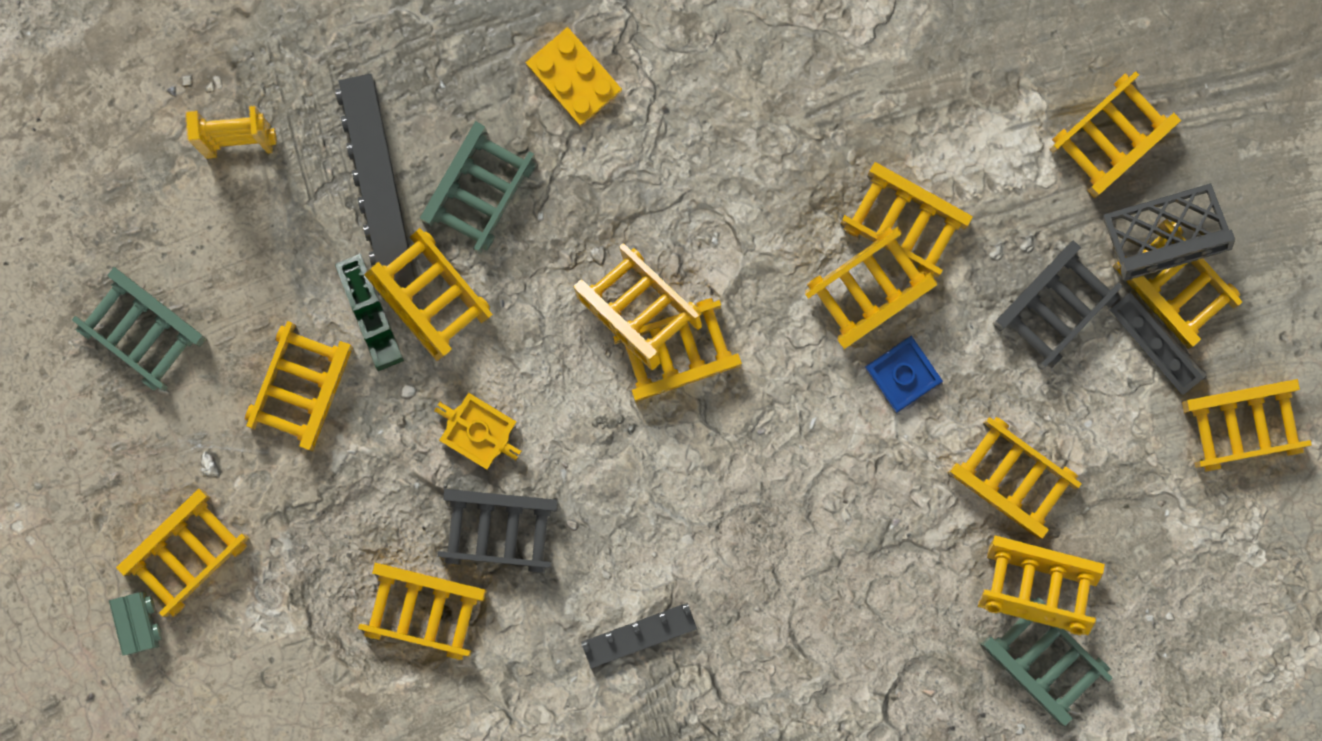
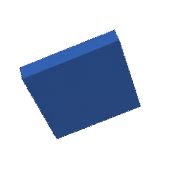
(903, 374)

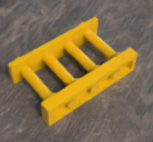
(212, 135)
(1139, 141)
(905, 192)
(401, 298)
(895, 298)
(1169, 309)
(629, 331)
(698, 369)
(327, 381)
(1228, 404)
(989, 488)
(156, 545)
(1047, 561)
(414, 583)

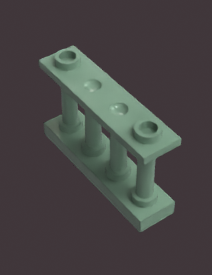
(464, 164)
(164, 319)
(1040, 687)

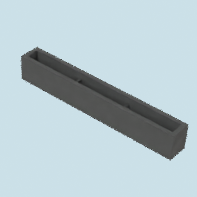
(374, 174)

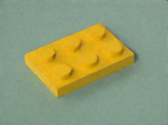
(573, 76)

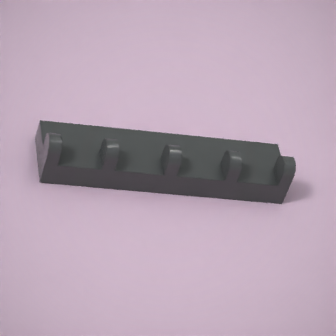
(1157, 342)
(639, 635)

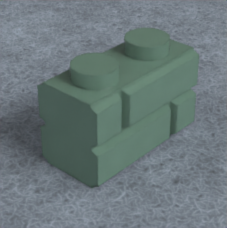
(135, 623)

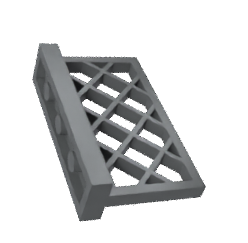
(1177, 253)

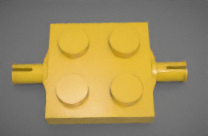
(477, 431)

